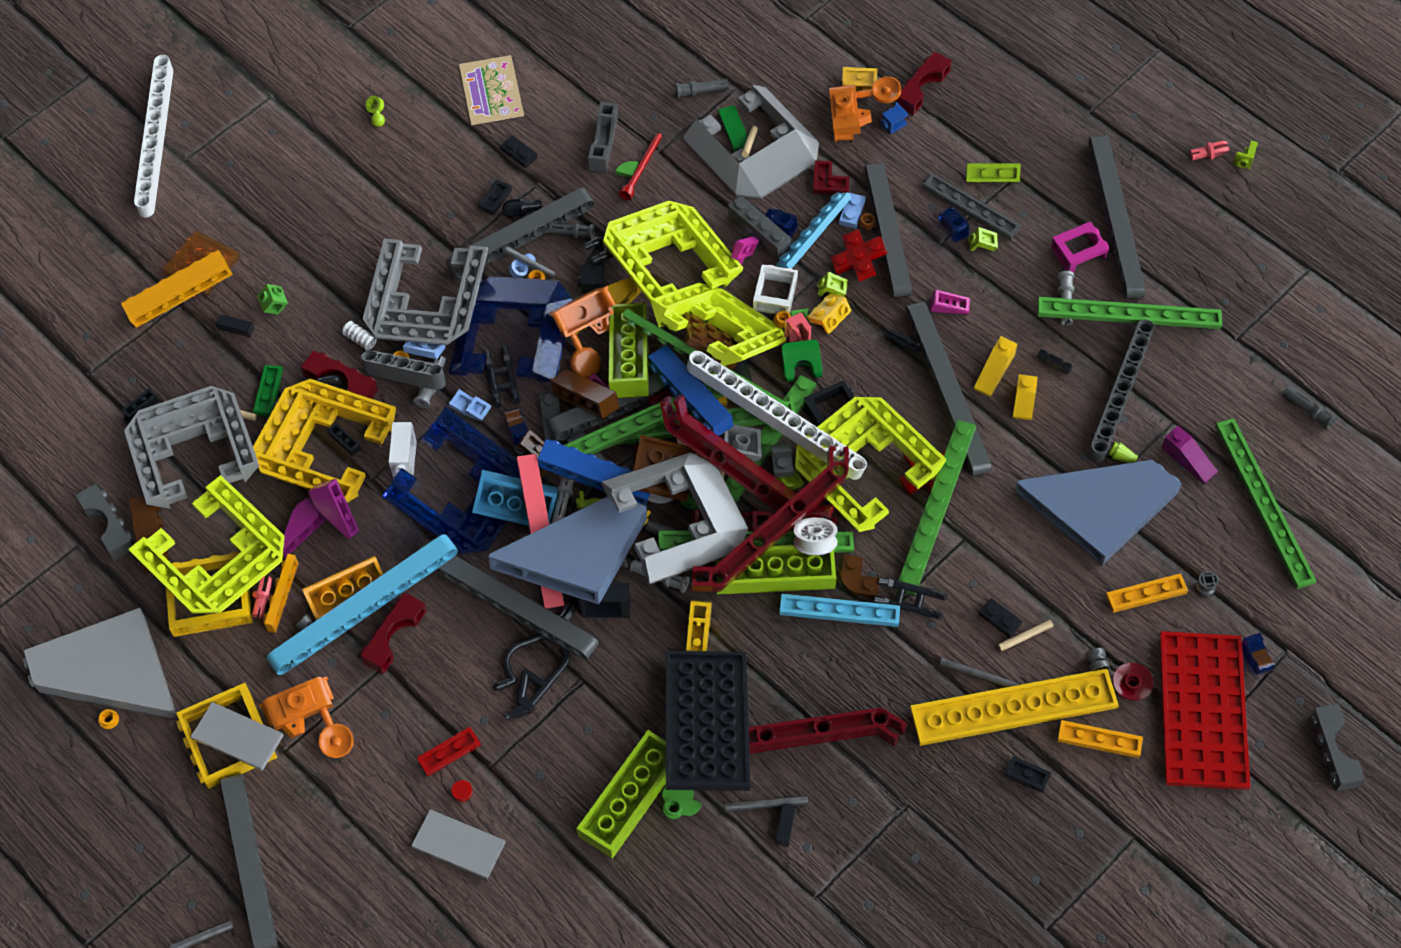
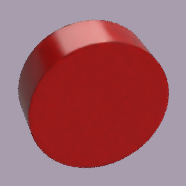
(462, 790)

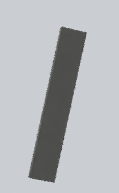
(971, 206)

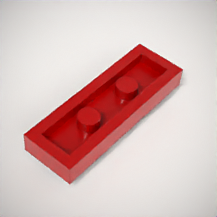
(448, 751)

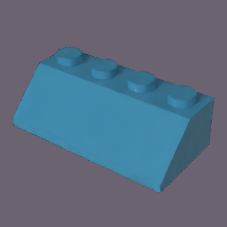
(503, 498)

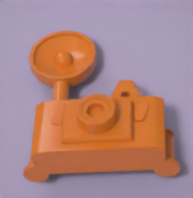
(845, 112)
(578, 314)
(305, 701)

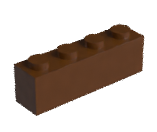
(584, 394)
(145, 522)

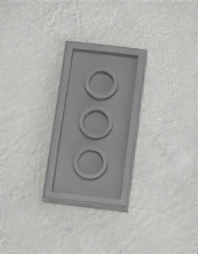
(237, 736)
(458, 844)

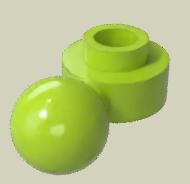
(377, 119)

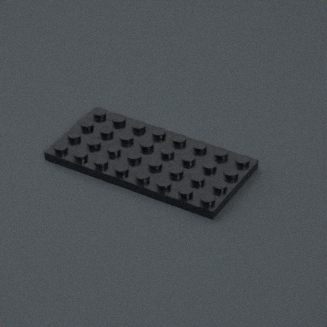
(707, 721)

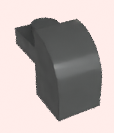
(781, 460)

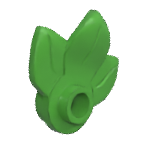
(682, 801)

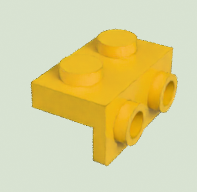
(861, 77)
(830, 312)

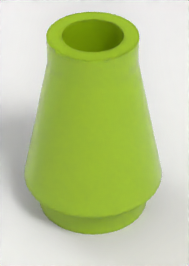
(1122, 453)

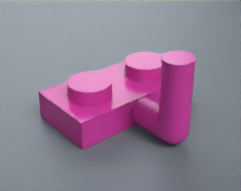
(744, 248)

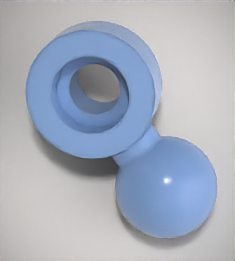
(519, 269)

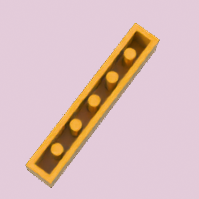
(176, 288)

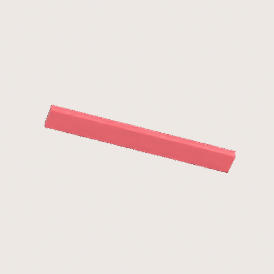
(536, 514)

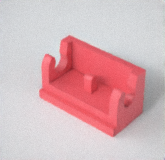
(797, 329)

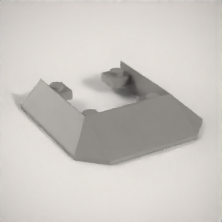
(768, 168)
(387, 309)
(181, 419)
(712, 537)

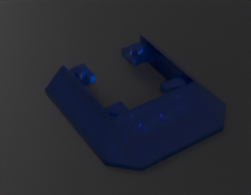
(516, 293)
(465, 529)

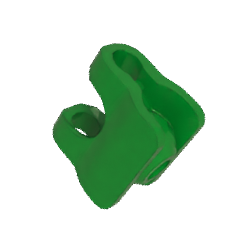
(798, 354)

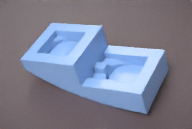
(469, 406)

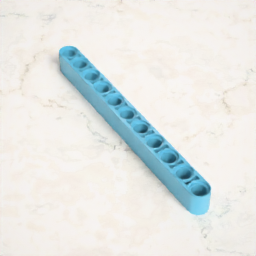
(361, 604)

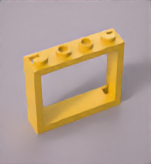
(210, 621)
(197, 711)

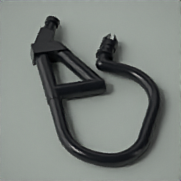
(524, 706)

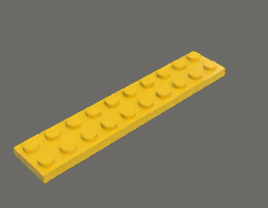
(1013, 707)

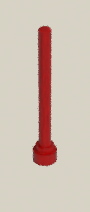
(627, 190)

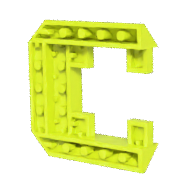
(662, 225)
(744, 324)
(879, 424)
(257, 541)

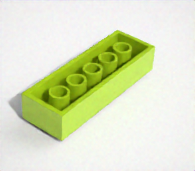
(628, 353)
(785, 570)
(626, 797)

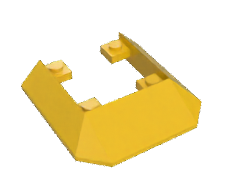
(295, 417)

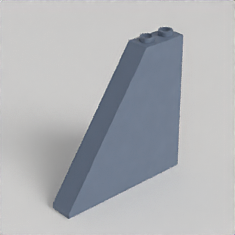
(1103, 504)
(576, 552)

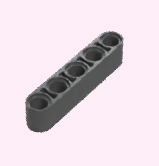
(403, 370)

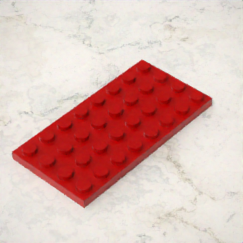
(1204, 711)

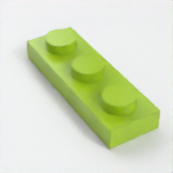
(993, 172)

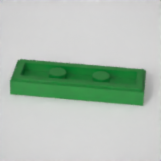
(733, 127)
(268, 390)

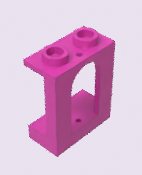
(1070, 260)

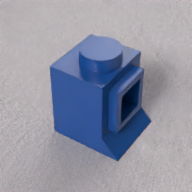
(893, 119)

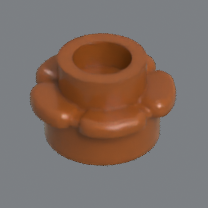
(867, 217)

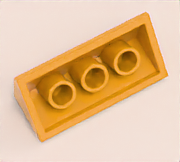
(336, 589)

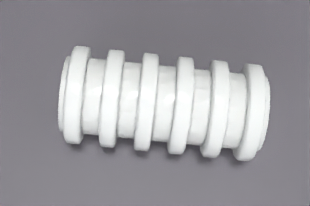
(359, 335)

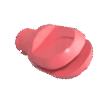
(1210, 150)
(261, 597)

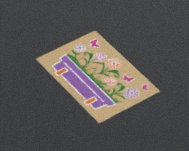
(491, 90)

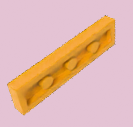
(282, 586)
(1146, 593)
(1100, 739)

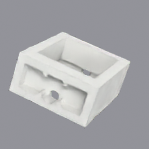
(771, 304)
(402, 448)

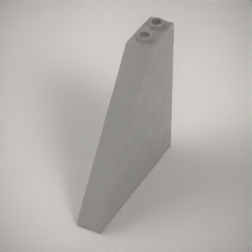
(104, 665)

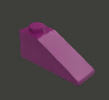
(1188, 454)
(333, 506)
(302, 523)

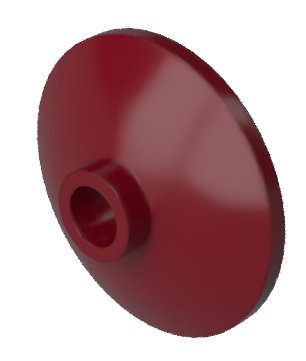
(1138, 675)

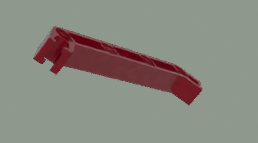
(734, 462)
(775, 526)
(838, 726)

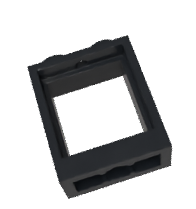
(812, 400)
(614, 604)

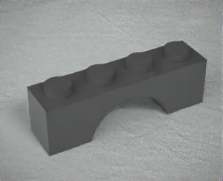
(605, 132)
(773, 238)
(95, 505)
(1344, 772)

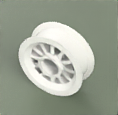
(815, 536)

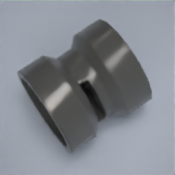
(1206, 583)
(1097, 660)

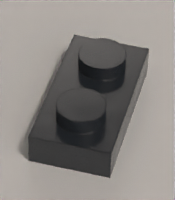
(518, 151)
(495, 197)
(1000, 618)
(1027, 774)

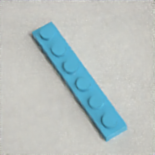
(814, 230)
(840, 610)

